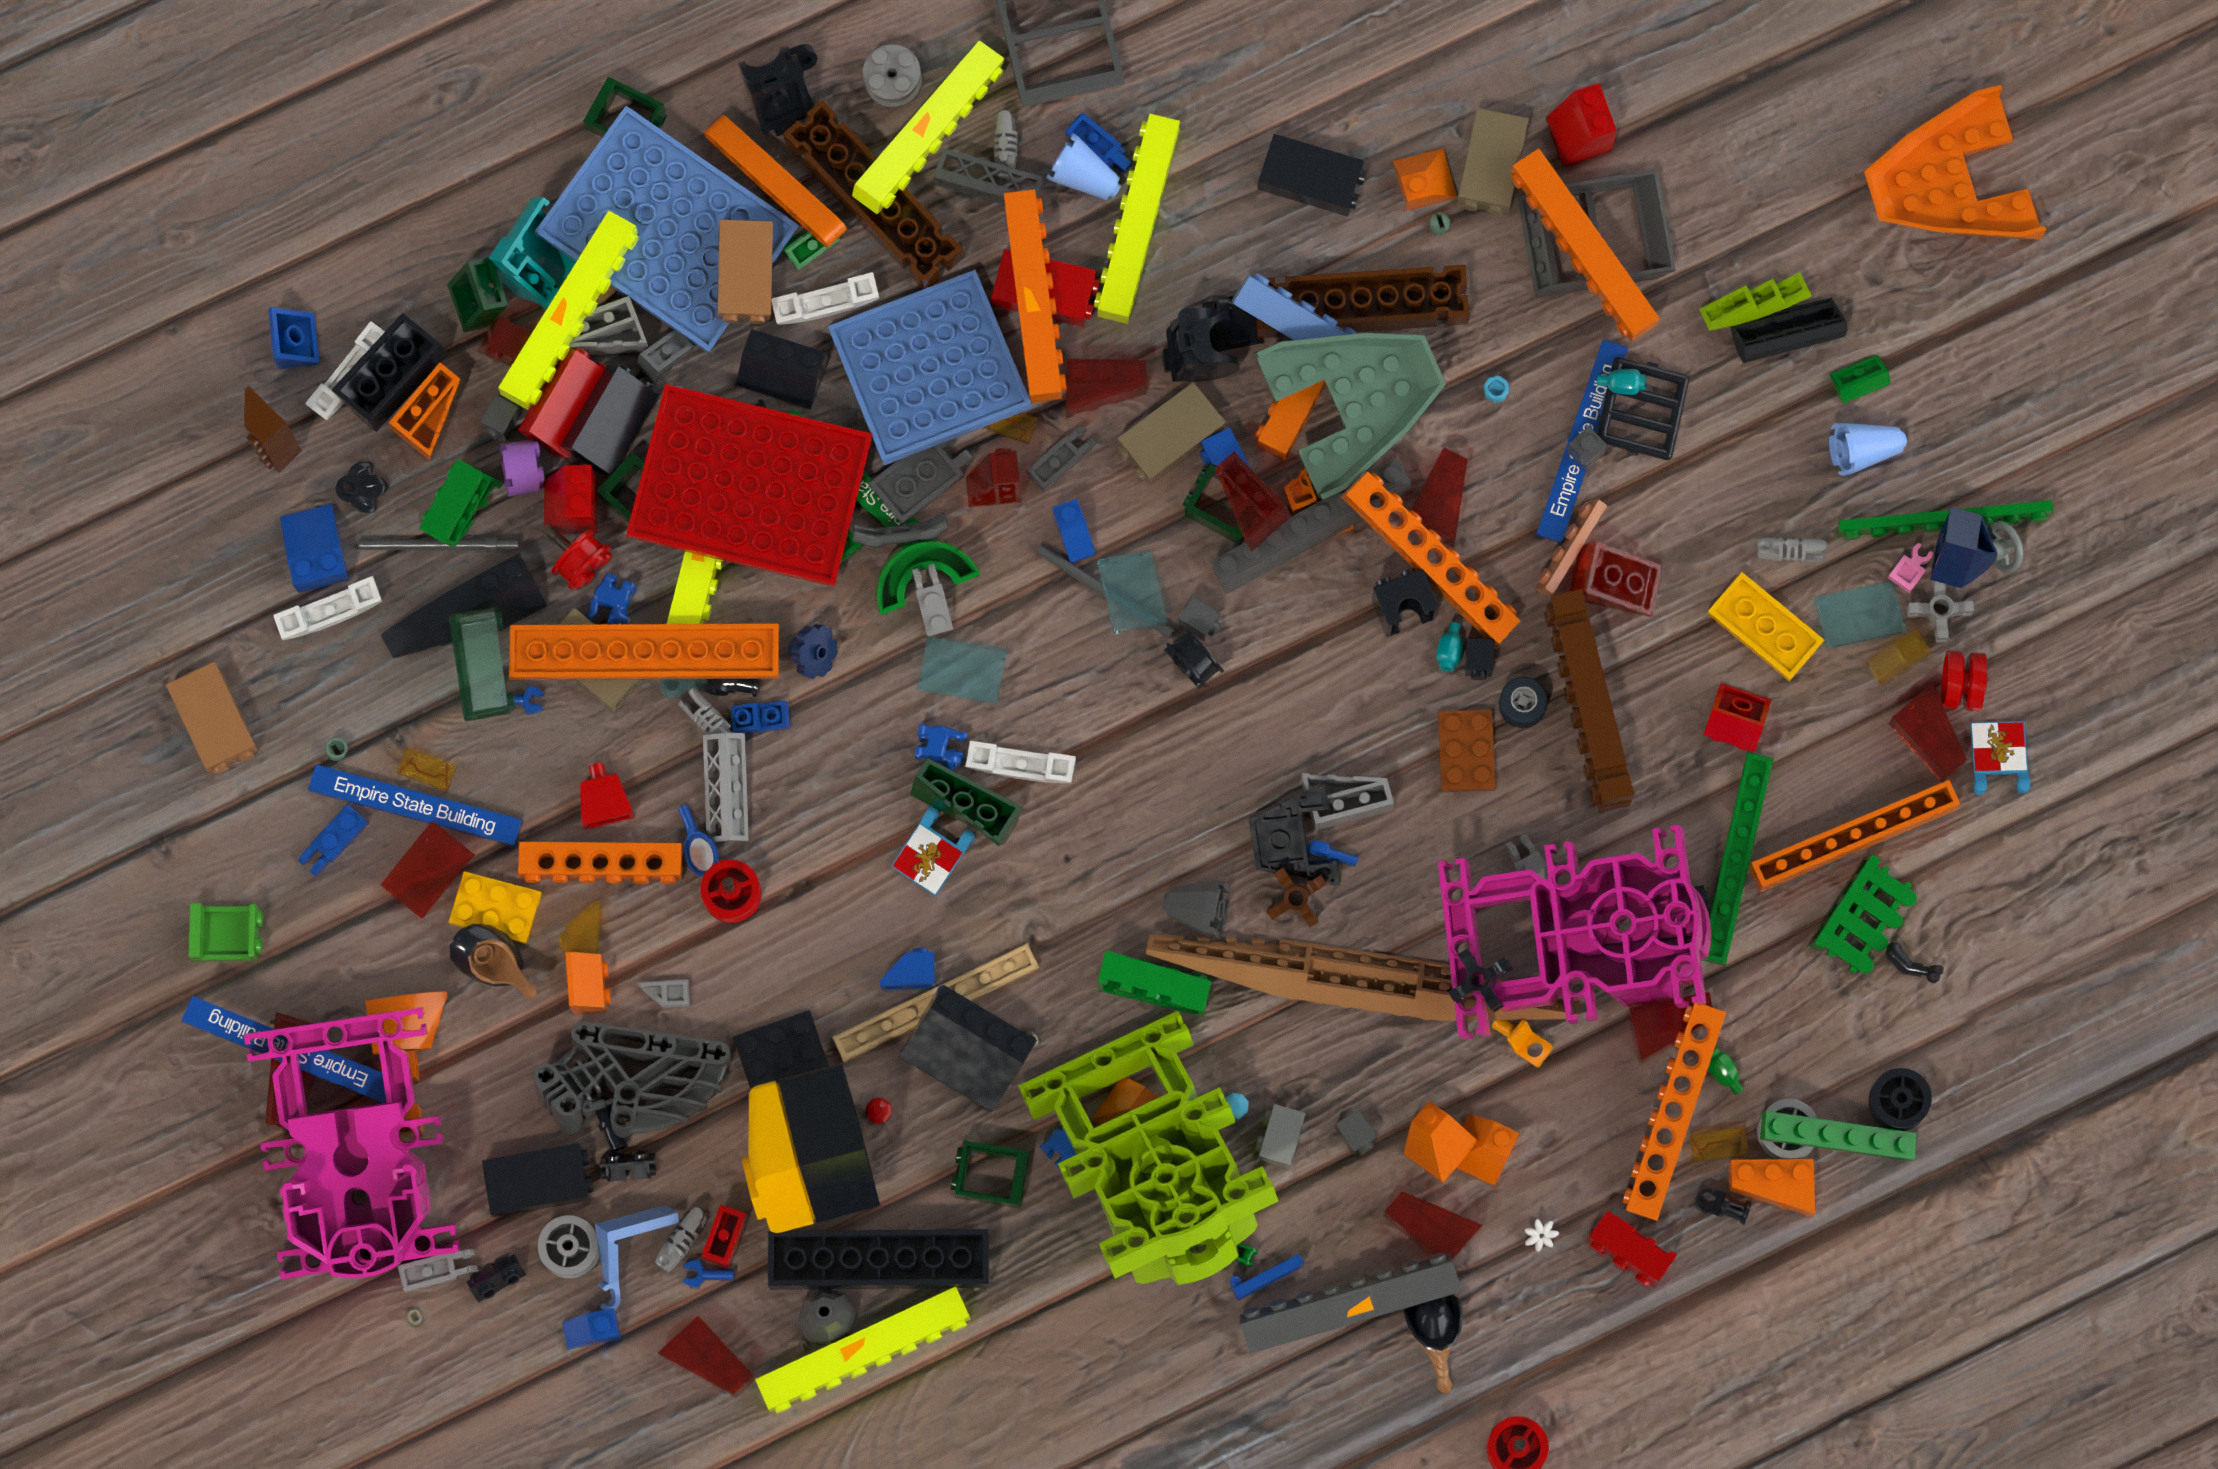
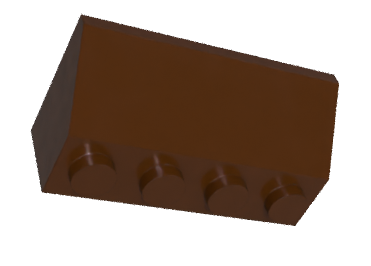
(268, 433)

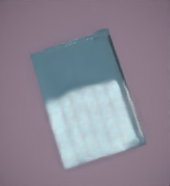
(1132, 591)
(1859, 615)
(962, 670)

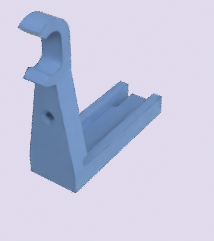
(623, 1227)

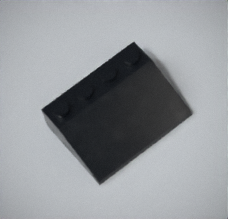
(967, 1048)

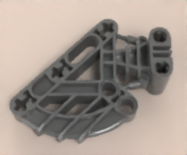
(569, 1091)

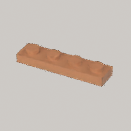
(1566, 553)

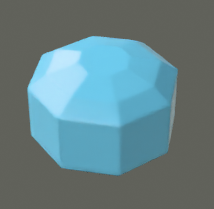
(1495, 389)
(1238, 1105)

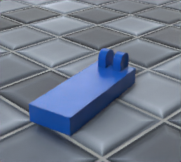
(1266, 1278)

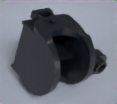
(779, 88)
(1189, 345)

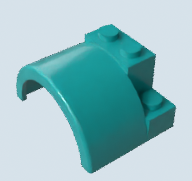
(528, 262)

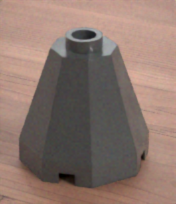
(1199, 906)
(832, 1327)

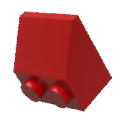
(1737, 717)

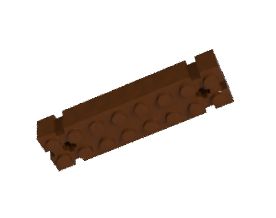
(901, 228)
(1381, 298)
(1590, 701)

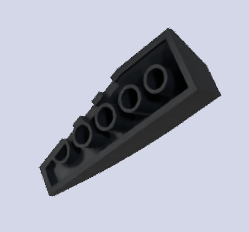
(503, 585)

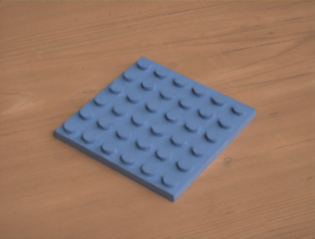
(929, 367)

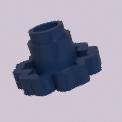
(813, 651)

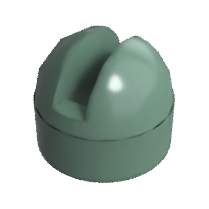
(1434, 225)
(340, 746)

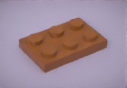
(1466, 751)

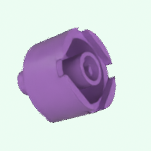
(520, 467)

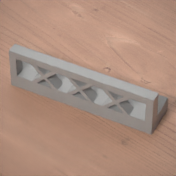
(730, 787)

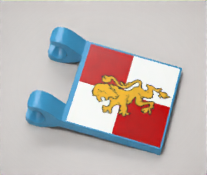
(1999, 750)
(930, 856)

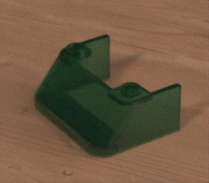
(480, 663)

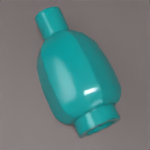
(1623, 381)
(1450, 648)

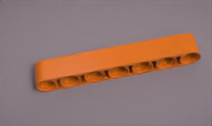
(775, 181)

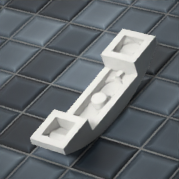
(825, 301)
(323, 399)
(329, 610)
(1020, 764)

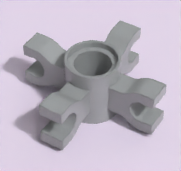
(1962, 608)

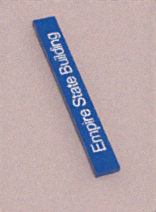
(1570, 473)
(415, 805)
(319, 1063)

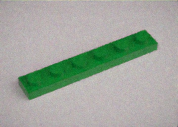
(1838, 1136)

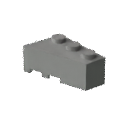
(611, 330)
(1349, 798)

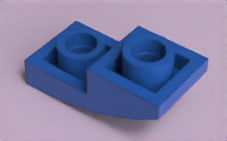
(760, 717)

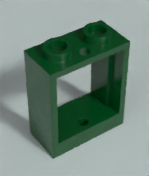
(606, 97)
(472, 285)
(617, 482)
(1191, 501)
(1019, 1177)

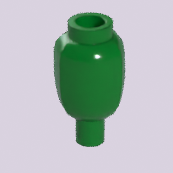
(1724, 1071)

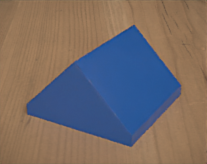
(293, 338)

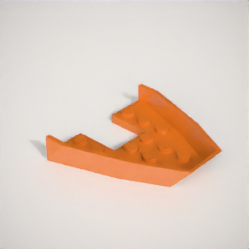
(1928, 183)

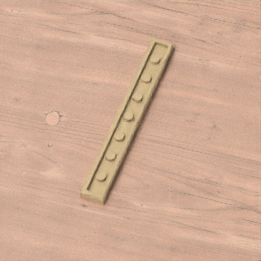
(907, 1015)

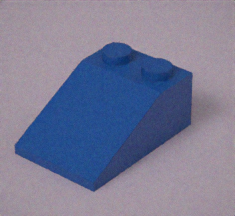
(314, 548)

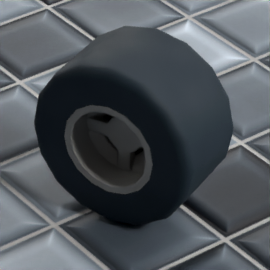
(1523, 692)

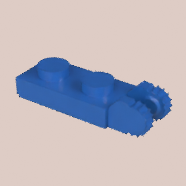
(334, 838)

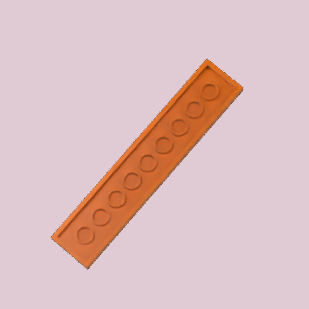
(644, 651)

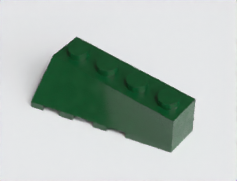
(966, 801)

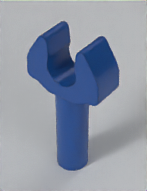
(524, 699)
(1324, 850)
(706, 1274)

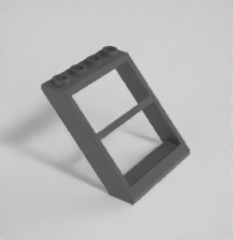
(1068, 85)
(1652, 226)

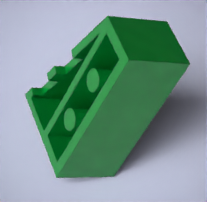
(457, 502)

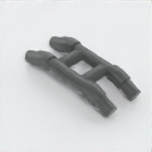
(920, 531)

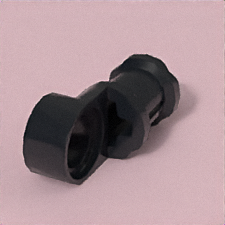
(723, 687)
(1724, 1205)

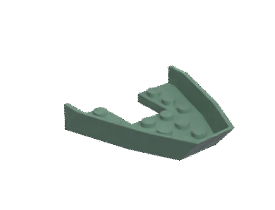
(1376, 385)

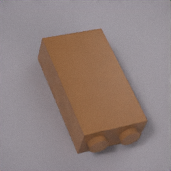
(744, 271)
(212, 719)

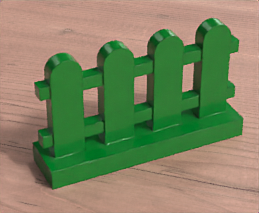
(1865, 902)

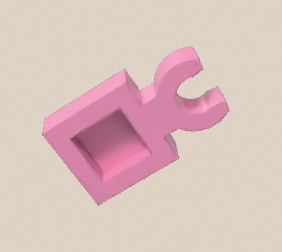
(1908, 570)

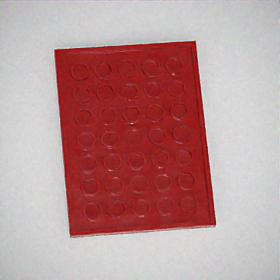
(749, 485)

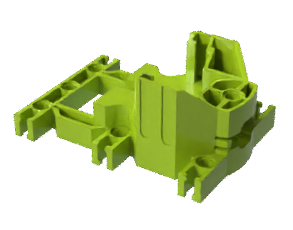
(1158, 1168)

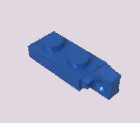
(1100, 142)

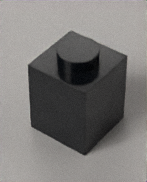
(1479, 658)

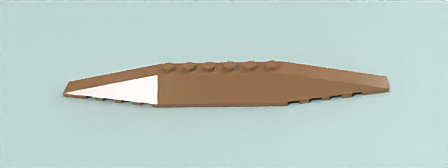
(1334, 976)

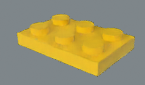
(496, 904)

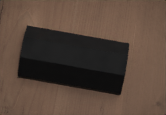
(1789, 330)

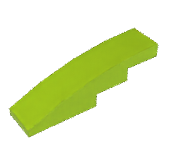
(1748, 305)

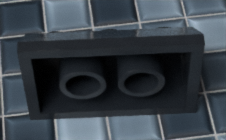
(781, 369)

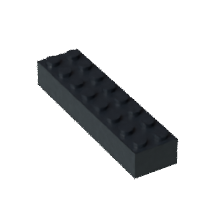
(878, 1259)

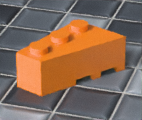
(426, 411)
(1776, 1182)

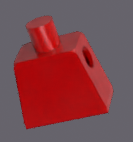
(603, 799)

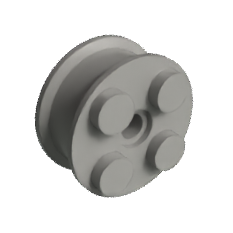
(888, 62)
(1783, 1150)
(557, 1235)

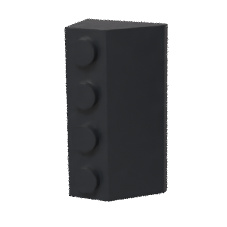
(389, 372)

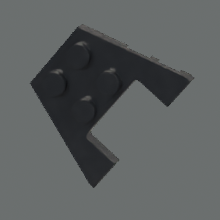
(1281, 838)

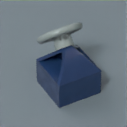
(1970, 548)

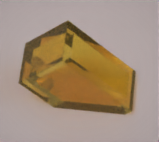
(1899, 657)
(583, 931)

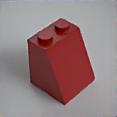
(1582, 125)
(571, 500)

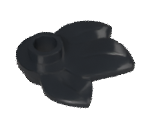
(365, 487)

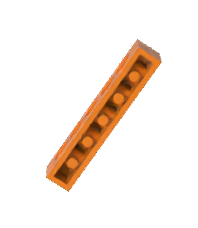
(534, 852)

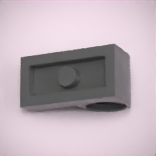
(660, 357)

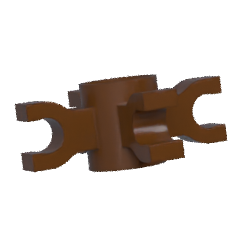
(1308, 889)

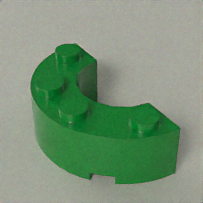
(898, 569)

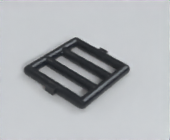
(1670, 429)

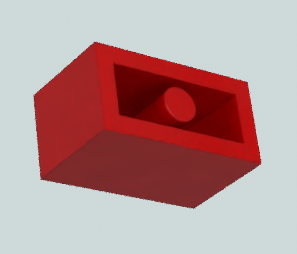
(724, 1236)

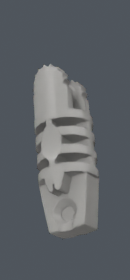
(1005, 142)
(1792, 549)
(706, 716)
(681, 1239)

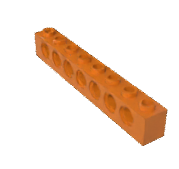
(1358, 499)
(1651, 1205)

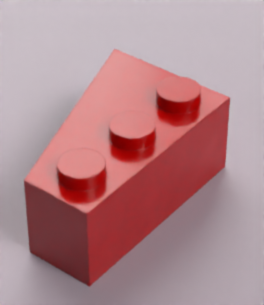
(1630, 1250)

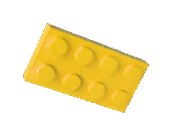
(1765, 626)

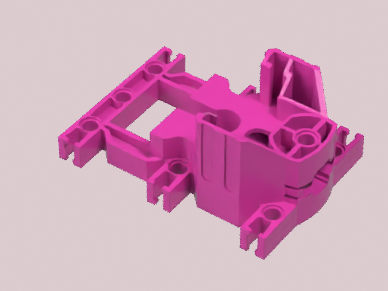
(1581, 931)
(351, 1153)

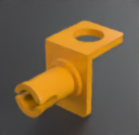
(1520, 1039)

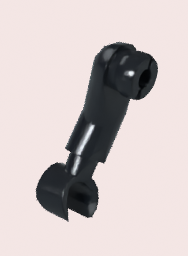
(1907, 967)

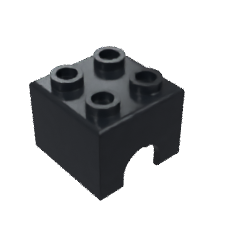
(1401, 594)

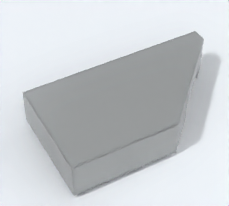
(668, 993)

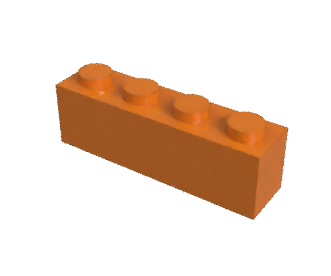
(1287, 421)

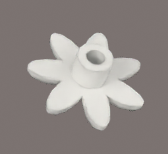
(1541, 1235)

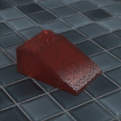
(1616, 579)
(427, 869)

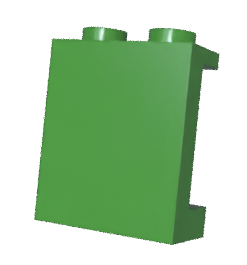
(225, 933)

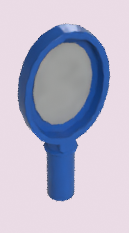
(698, 847)

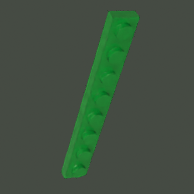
(1934, 521)

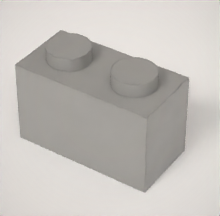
(1281, 1135)

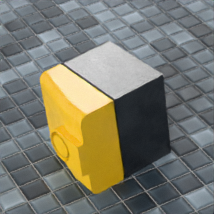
(806, 1151)

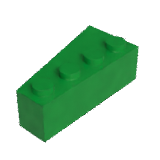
(1153, 984)

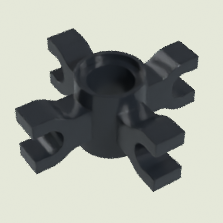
(1497, 970)

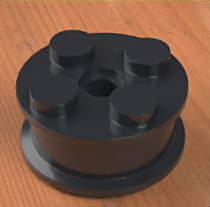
(1193, 659)
(1911, 1088)

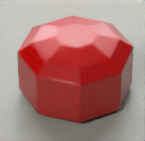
(878, 1111)

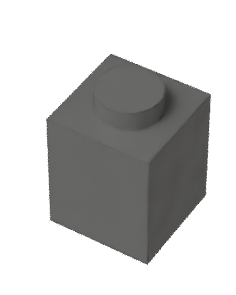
(500, 418)
(1587, 448)
(1200, 619)
(1356, 1133)

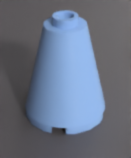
(1084, 171)
(1863, 445)

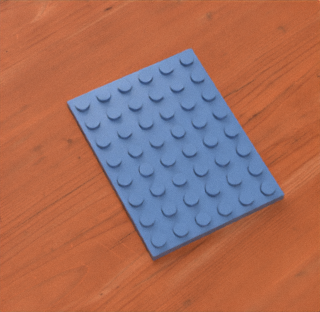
(677, 215)

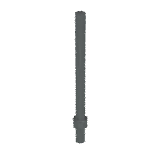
(490, 544)
(1089, 581)

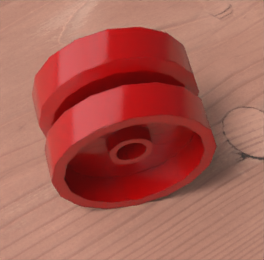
(1964, 679)

